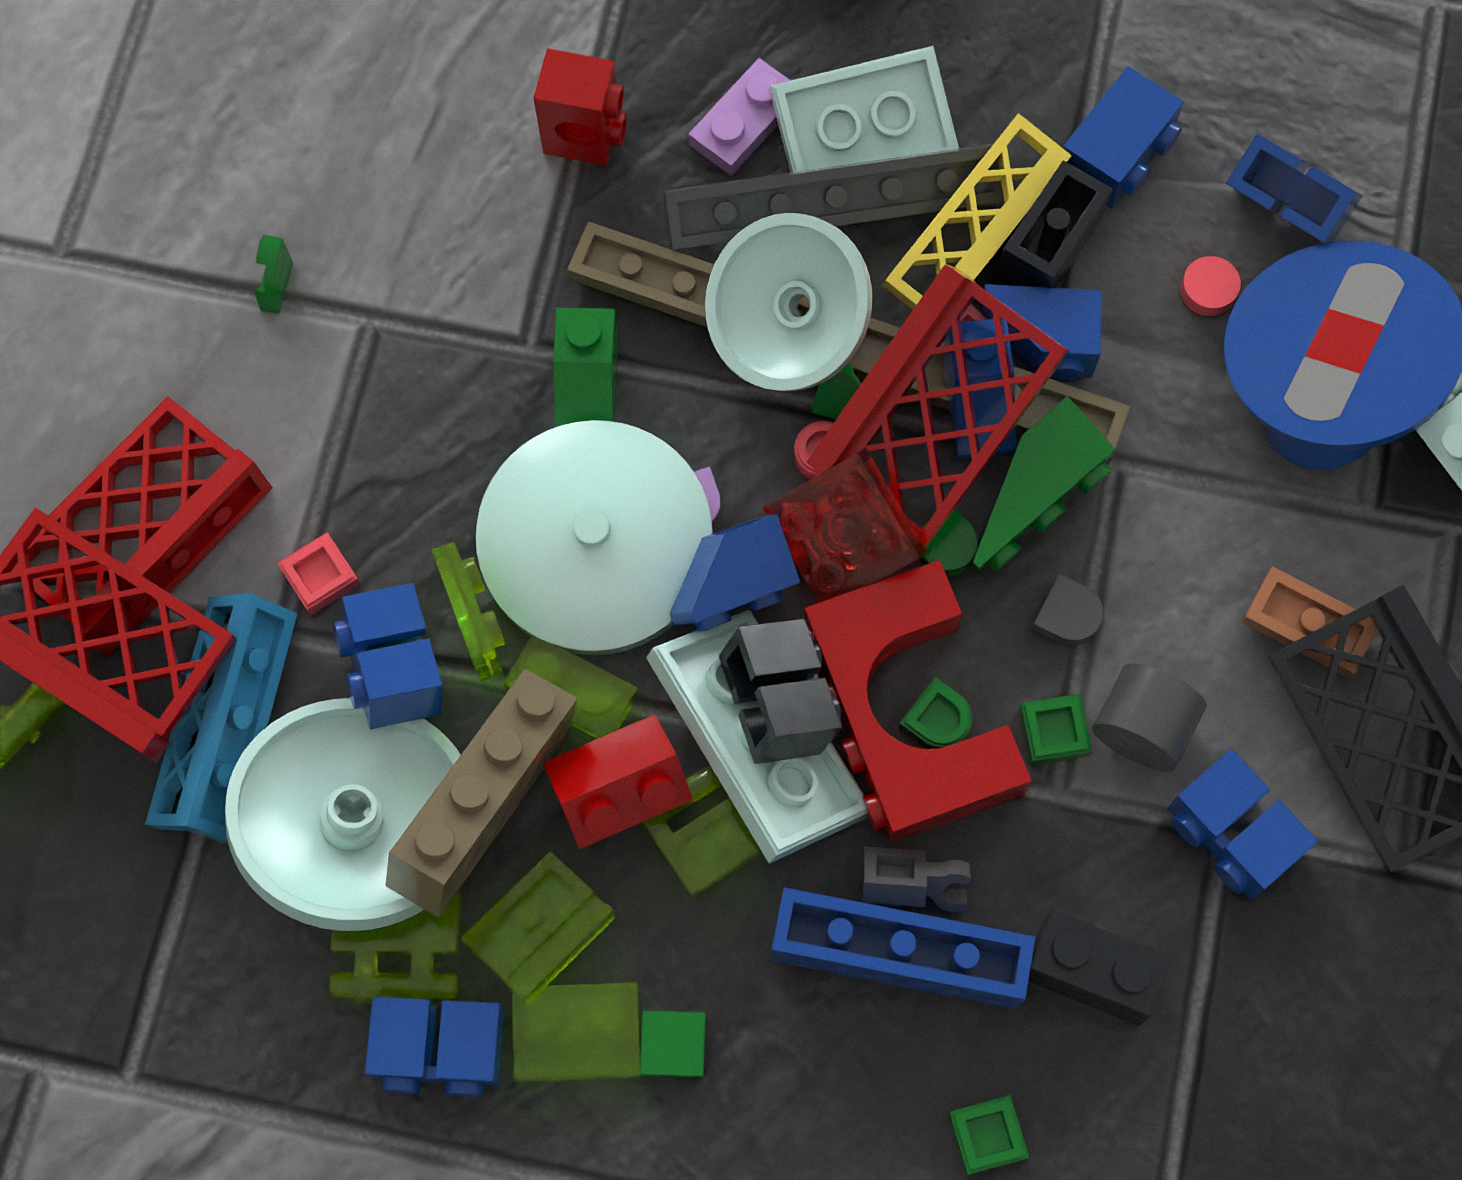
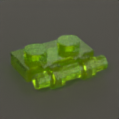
(417, 936)

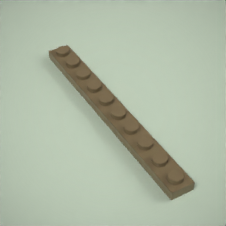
(679, 286)

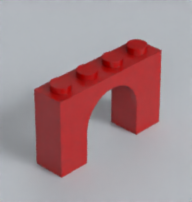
(906, 784)

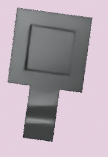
(906, 878)

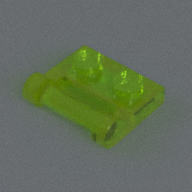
(709, 845)

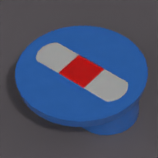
(1344, 349)

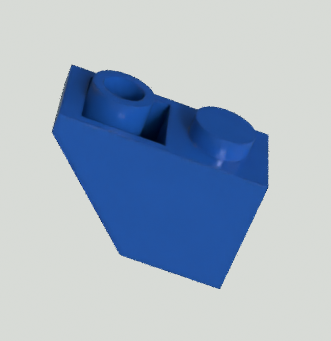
(735, 568)

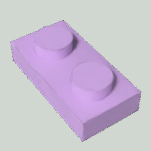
(739, 119)

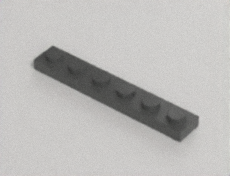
(832, 194)

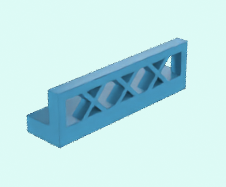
(226, 715)

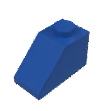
(1063, 314)
(988, 404)

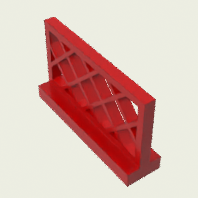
(905, 363)
(167, 547)
(76, 685)

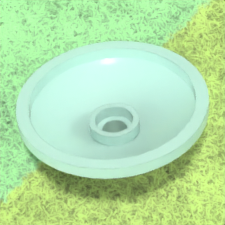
(757, 295)

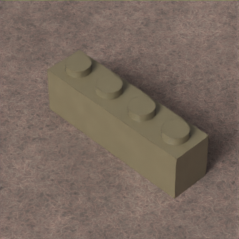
(480, 793)

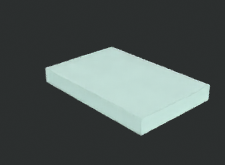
(865, 112)

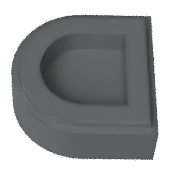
(1069, 613)

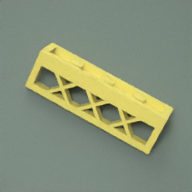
(1001, 220)

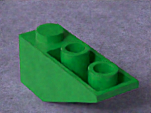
(1047, 466)

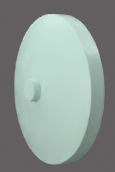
(591, 535)
(324, 806)

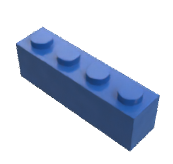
(902, 948)

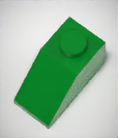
(585, 365)

